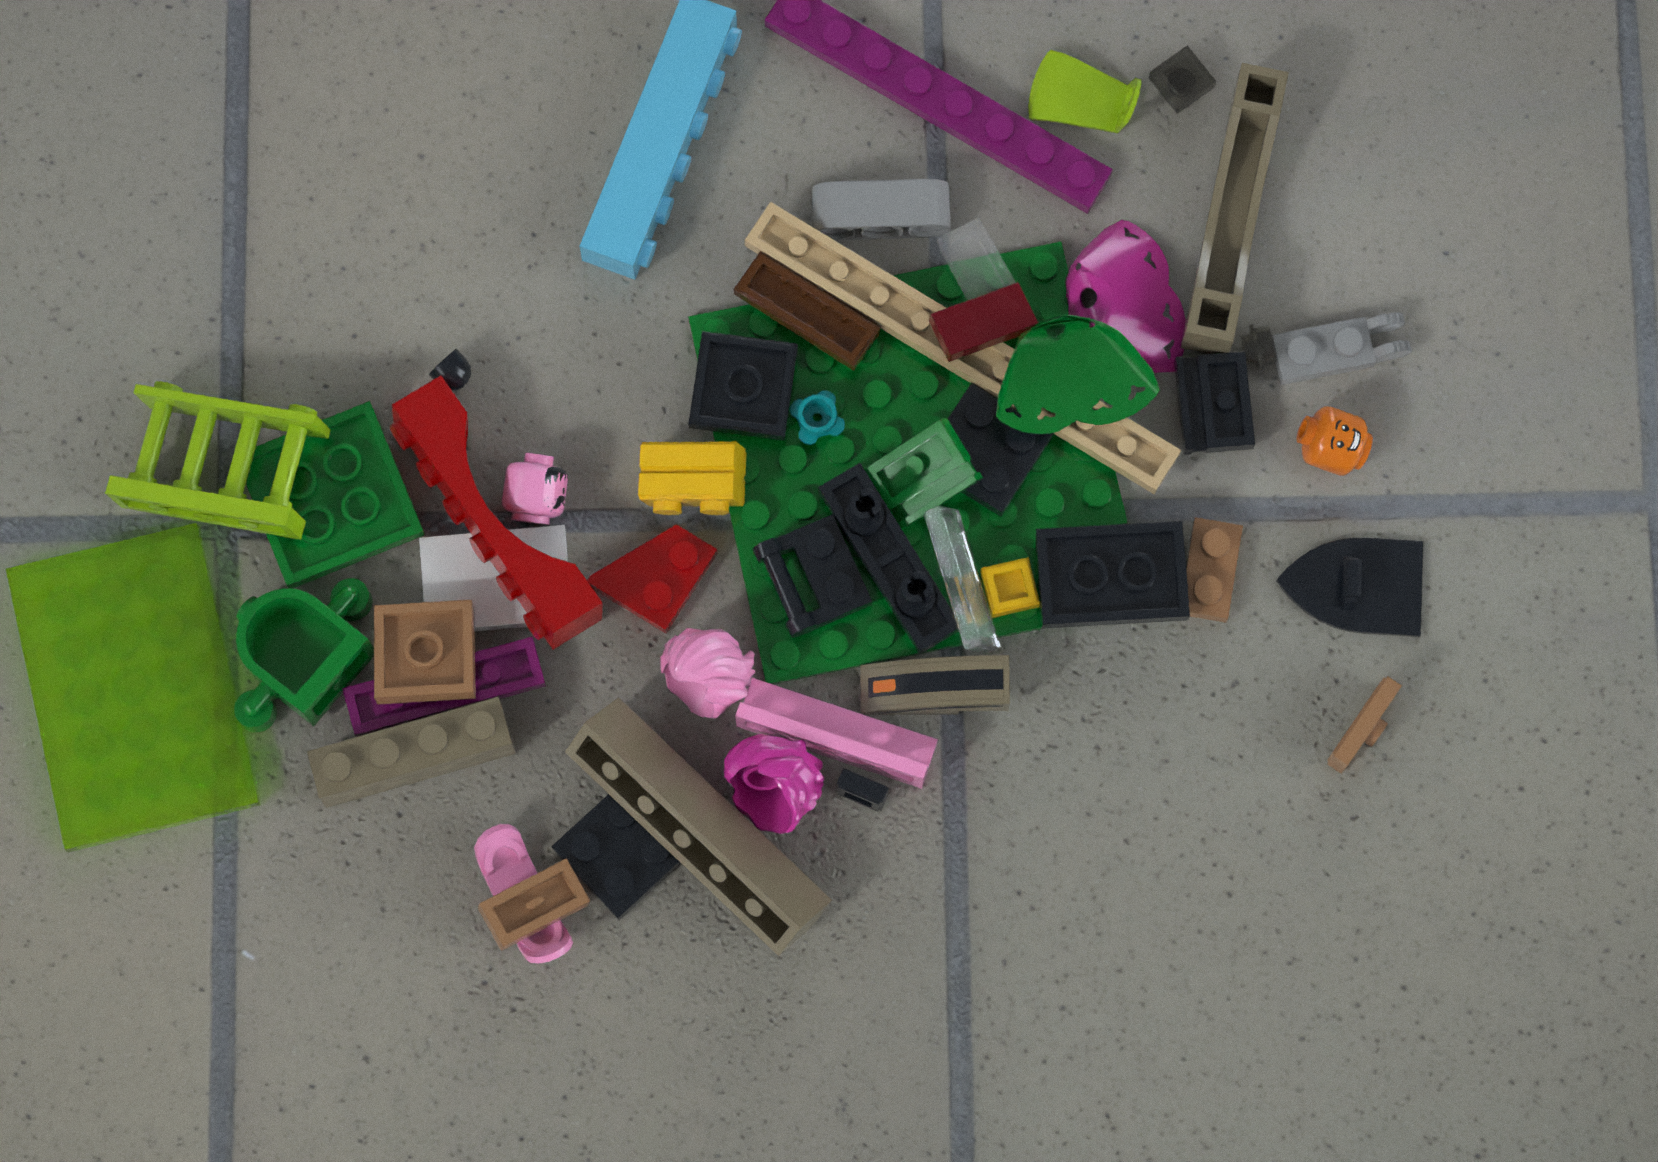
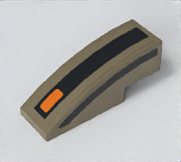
(936, 685)

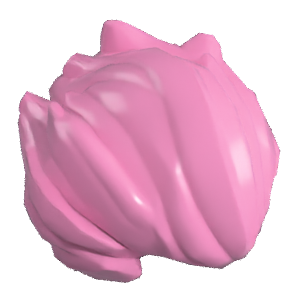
(707, 670)

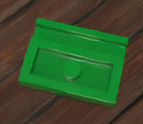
(923, 473)

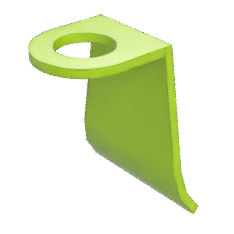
(1080, 95)

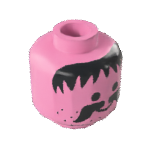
(534, 489)

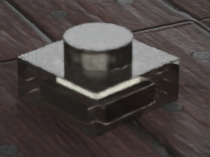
(1182, 79)

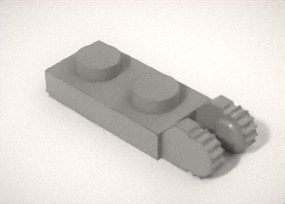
(1336, 348)

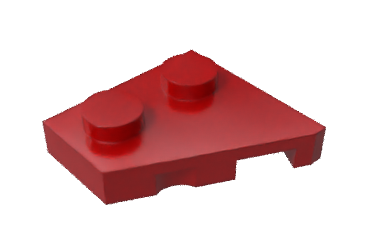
(656, 576)

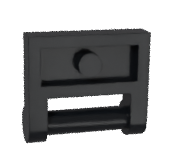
(827, 569)

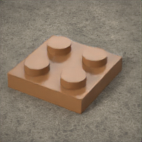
(424, 652)

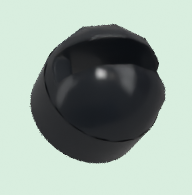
(454, 370)

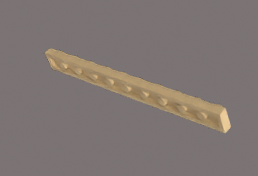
(906, 316)

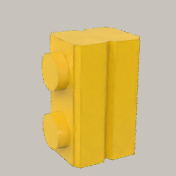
(692, 476)

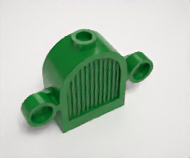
(300, 651)

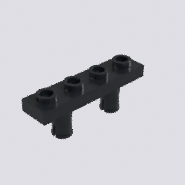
(889, 558)

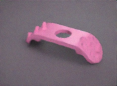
(506, 863)

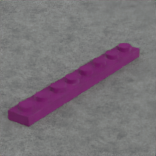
(941, 100)

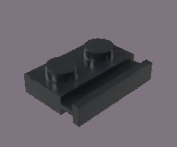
(1214, 403)

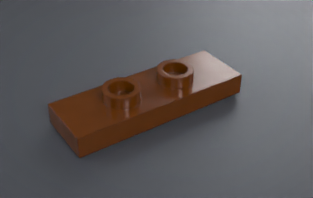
(807, 310)

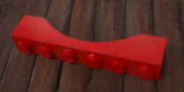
(549, 589)

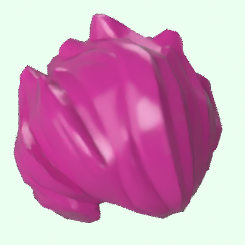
(773, 781)

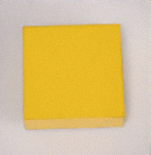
(1010, 587)

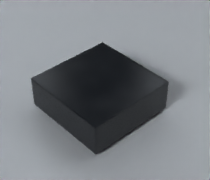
(862, 790)

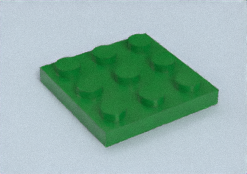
(345, 494)

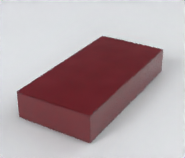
(982, 321)

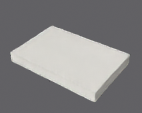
(456, 573)

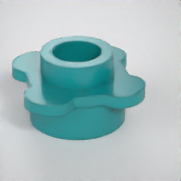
(821, 404)

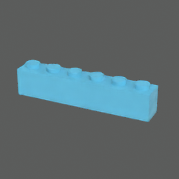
(659, 137)

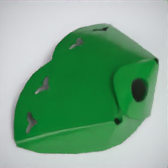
(1071, 375)

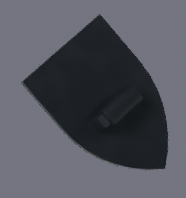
(1360, 585)

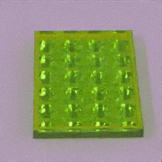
(132, 687)

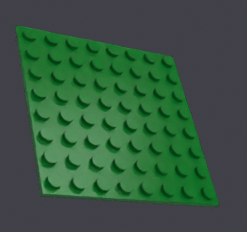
(883, 406)

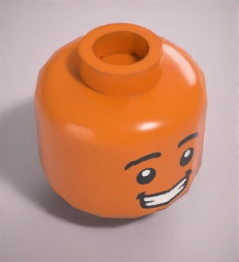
(1334, 441)

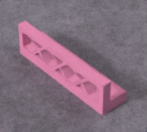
(837, 732)

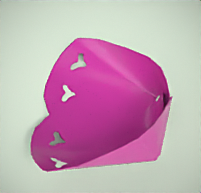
(1129, 292)

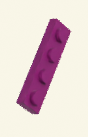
(498, 673)

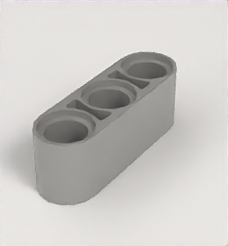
(882, 209)

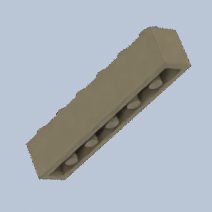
(698, 826)

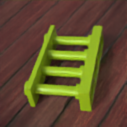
(230, 505)

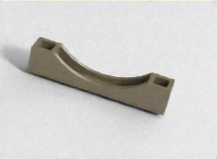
(1234, 210)

